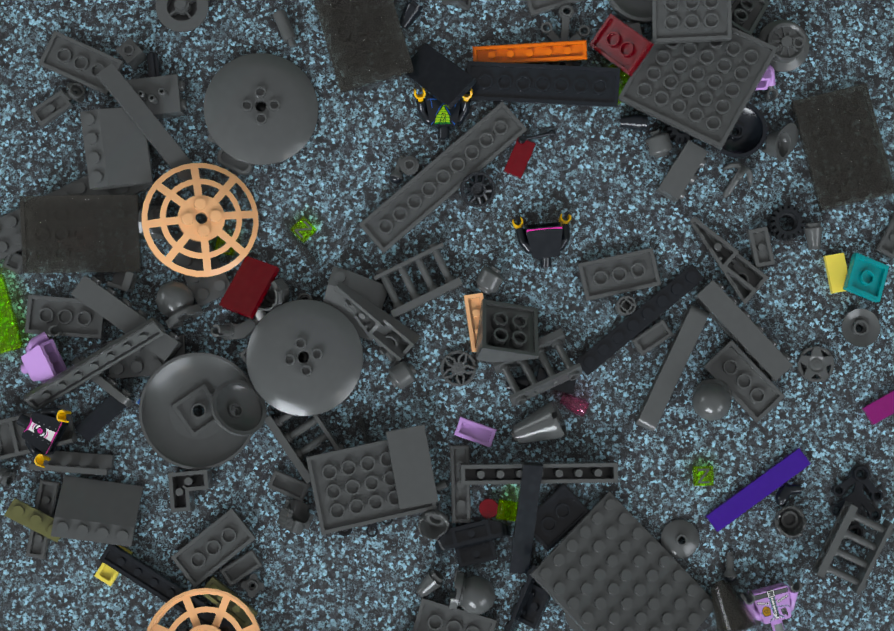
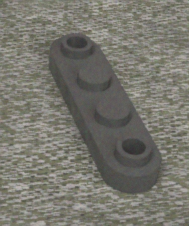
(110, 385)

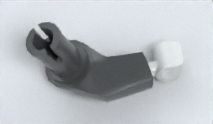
(236, 331)

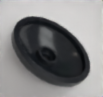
(750, 134)

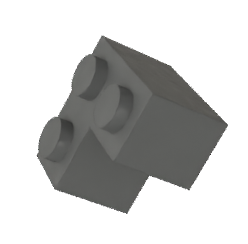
(182, 487)

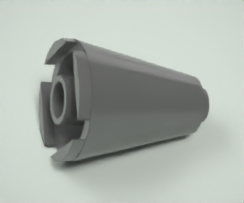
(540, 425)

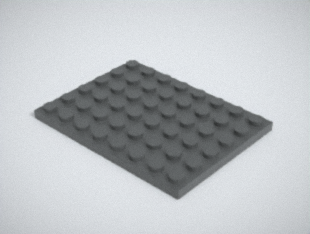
(620, 577)

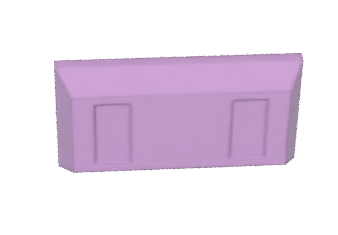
(475, 432)

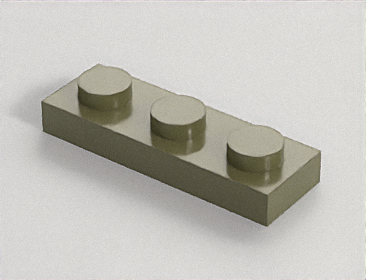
(31, 518)
(233, 609)

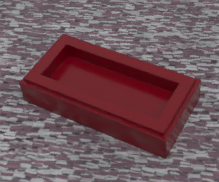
(519, 158)

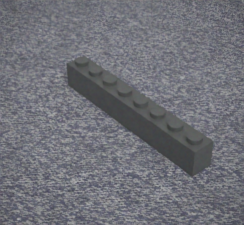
(552, 472)

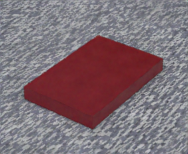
(621, 44)
(249, 287)

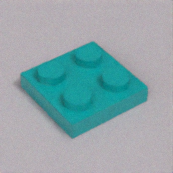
(866, 277)

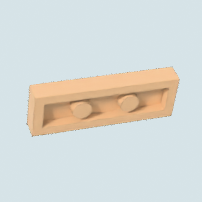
(472, 308)

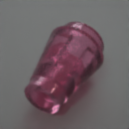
(575, 404)

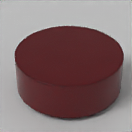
(488, 508)

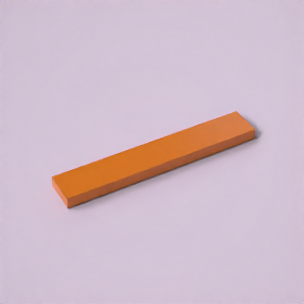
(532, 52)

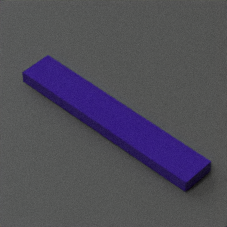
(757, 489)

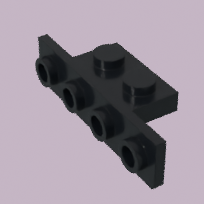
(530, 606)

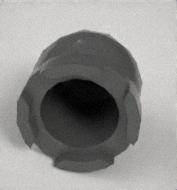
(176, 302)
(712, 399)
(473, 594)

